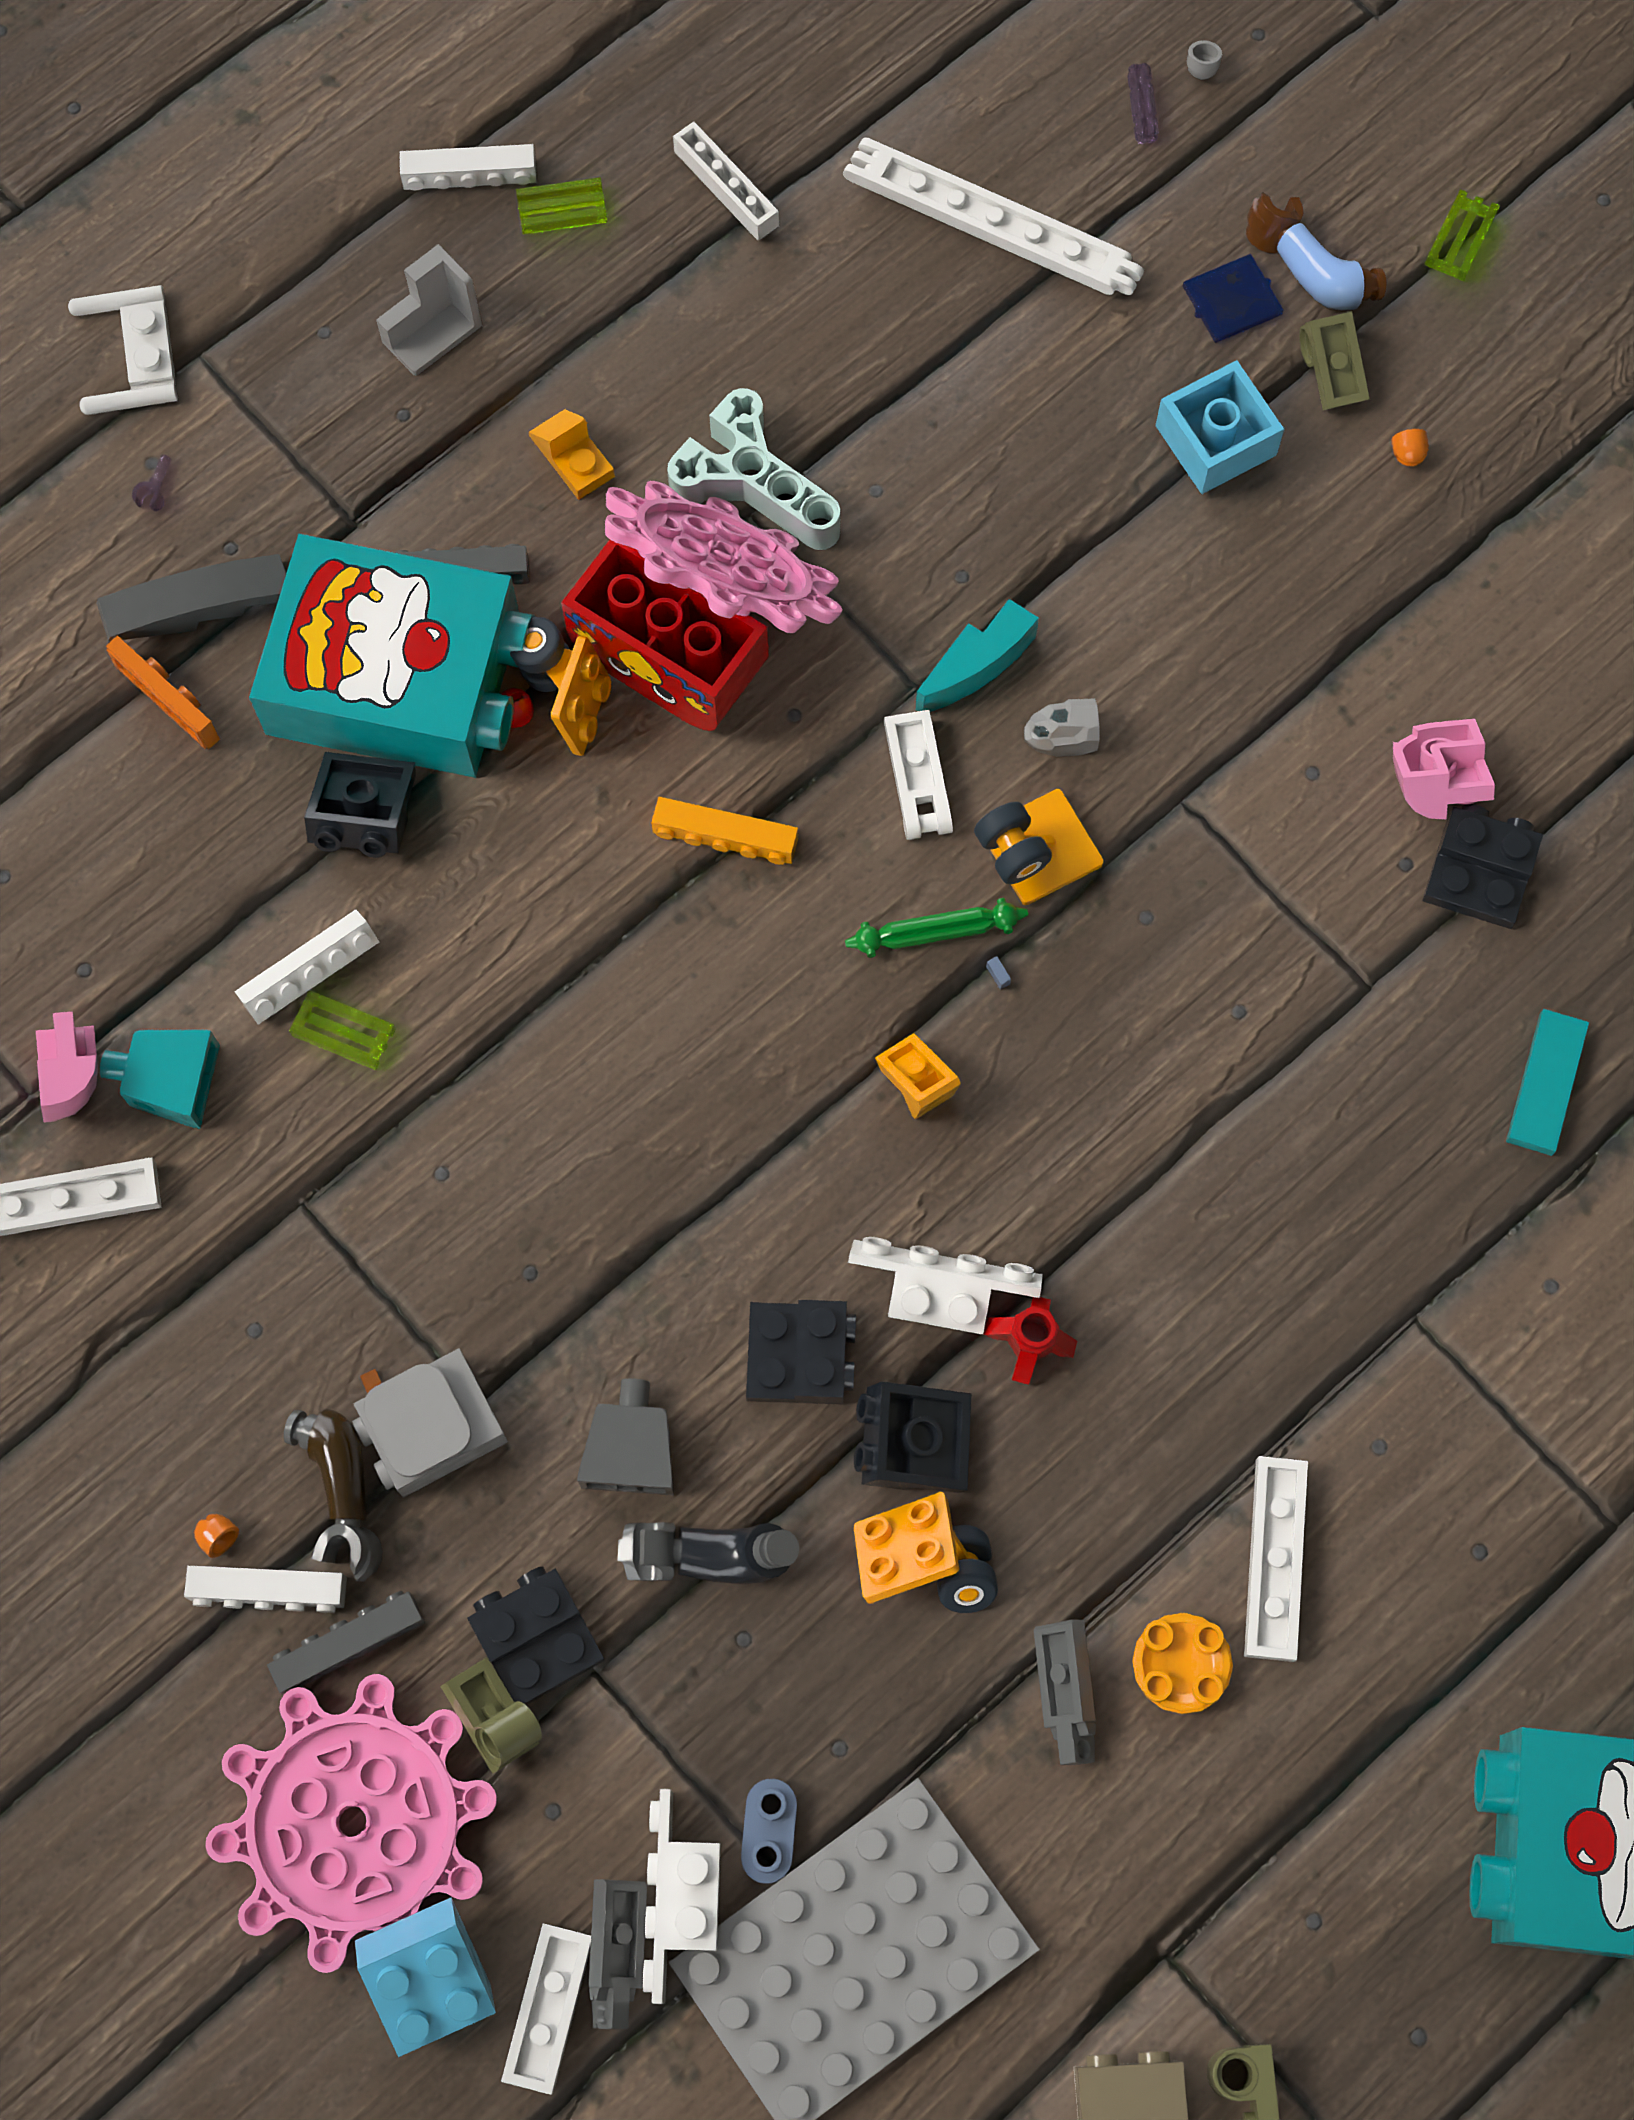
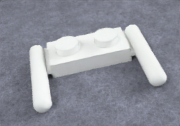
(145, 345)

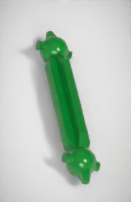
(936, 927)

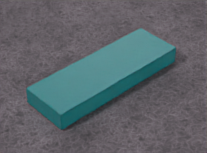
(1547, 1082)

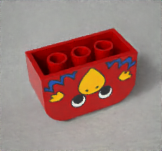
(664, 638)

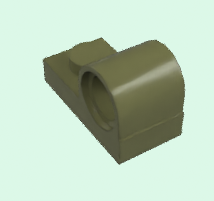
(1334, 352)
(1260, 2081)

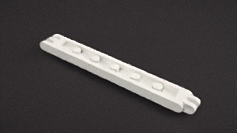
(993, 218)

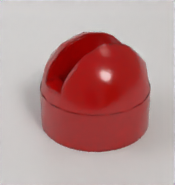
(523, 708)

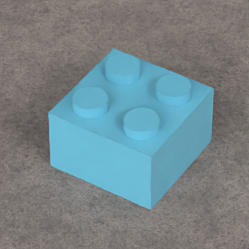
(1219, 427)
(424, 1977)

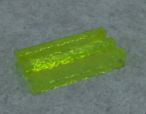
(561, 199)
(1474, 208)
(378, 1045)

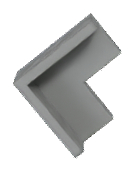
(435, 313)

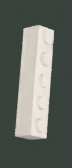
(468, 167)
(726, 181)
(307, 966)
(265, 1588)

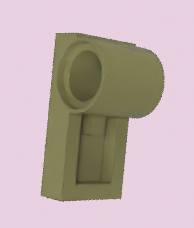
(491, 1717)

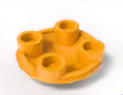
(1182, 1663)

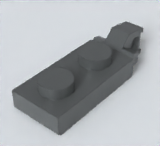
(1067, 1689)
(616, 1950)

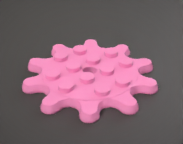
(721, 557)
(295, 1808)

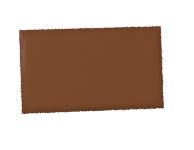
(370, 1380)

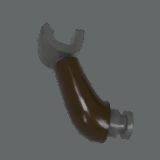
(338, 1452)

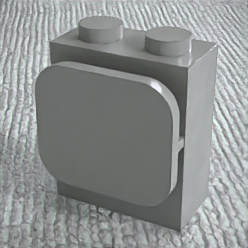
(427, 1423)

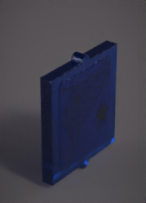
(1233, 298)

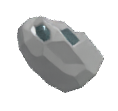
(1064, 728)

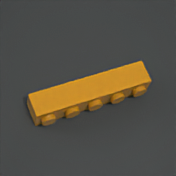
(724, 831)

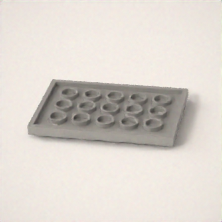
(854, 1957)

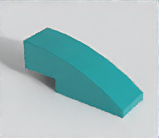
(978, 657)

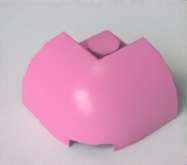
(1442, 767)
(65, 1067)

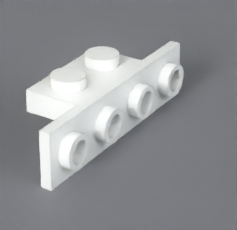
(943, 1288)
(685, 1896)

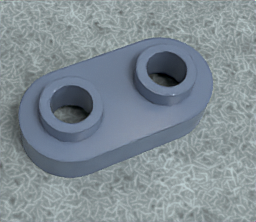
(769, 1831)

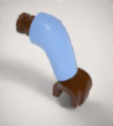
(1326, 278)

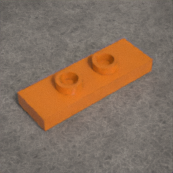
(152, 681)

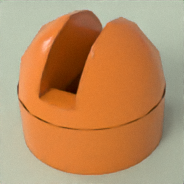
(1410, 446)
(215, 1534)

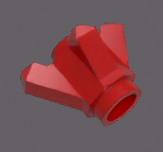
(1031, 1337)

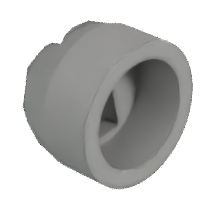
(1203, 59)

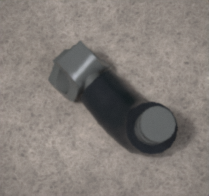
(706, 1554)

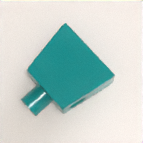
(166, 1072)

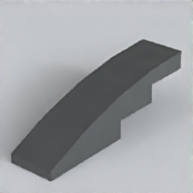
(191, 596)

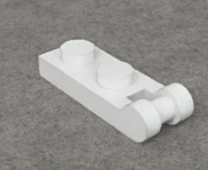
(918, 773)

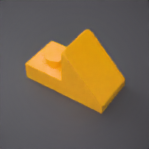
(572, 452)
(918, 1075)

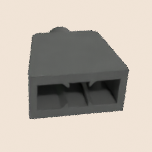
(629, 1445)

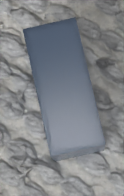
(998, 973)

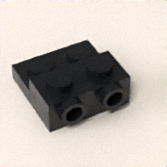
(359, 804)
(1483, 865)
(799, 1352)
(914, 1437)
(534, 1636)

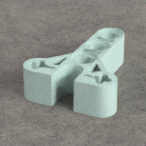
(739, 427)

